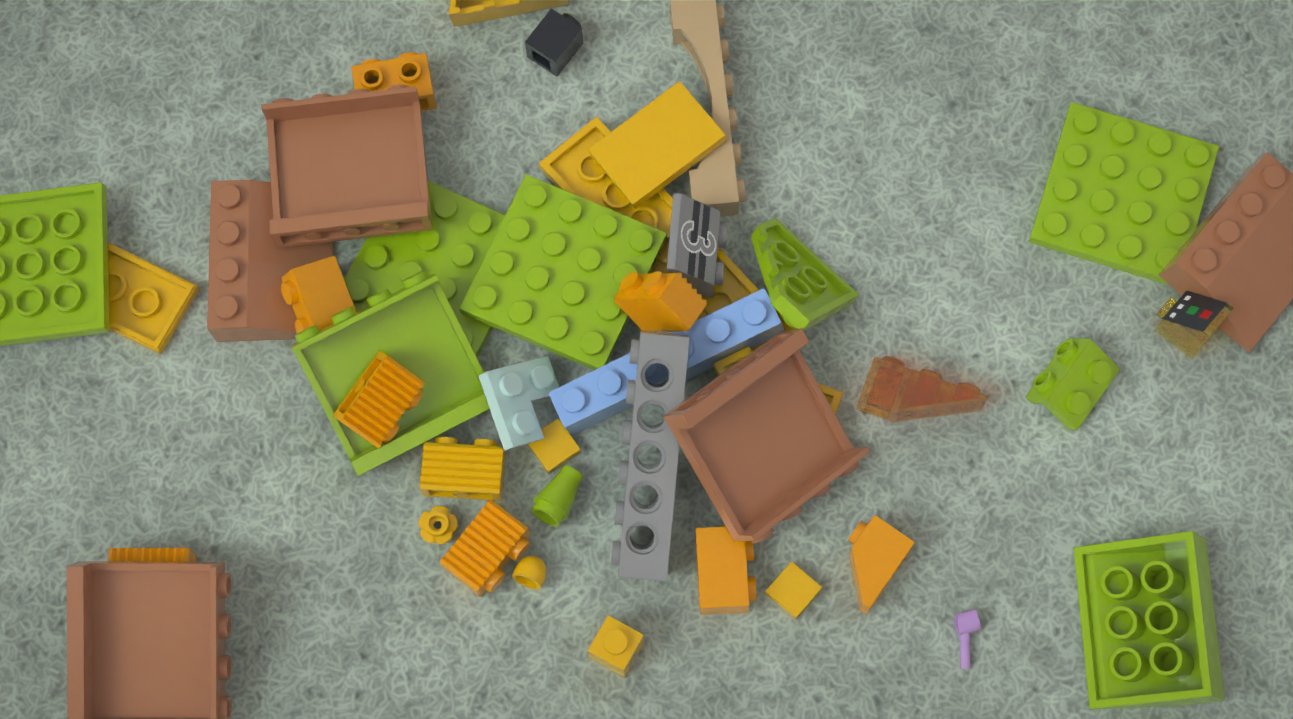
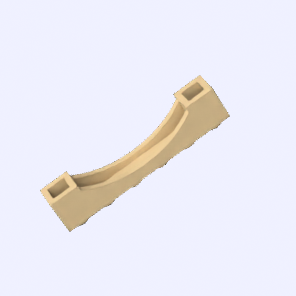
(696, 28)

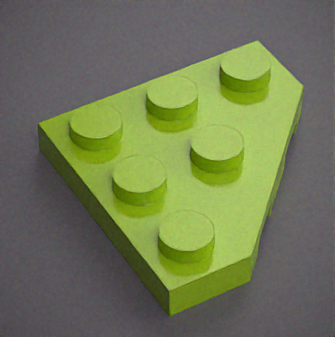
(797, 279)

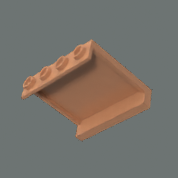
(347, 166)
(763, 438)
(147, 640)

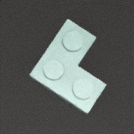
(511, 396)

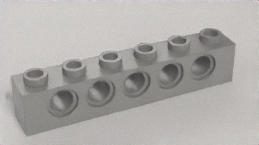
(651, 559)

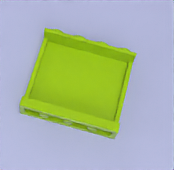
(419, 334)

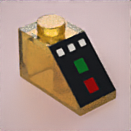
(1191, 321)

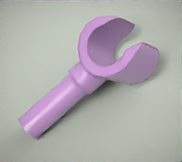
(966, 623)

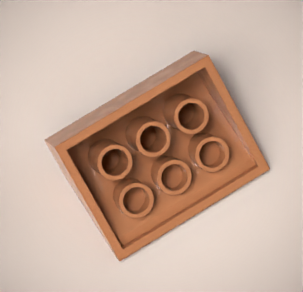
(1243, 252)
(248, 266)

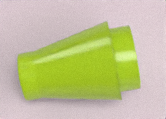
(556, 499)

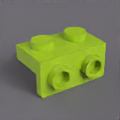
(1073, 381)

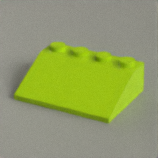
(1149, 622)

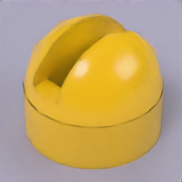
(530, 572)

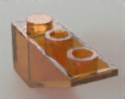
(907, 395)

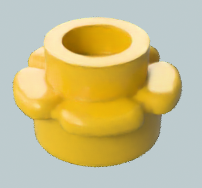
(445, 532)

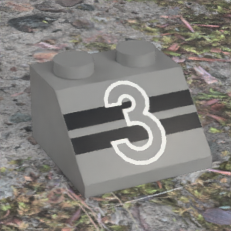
(695, 243)

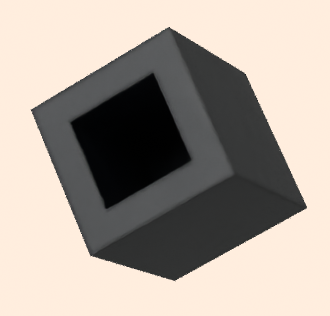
(554, 41)

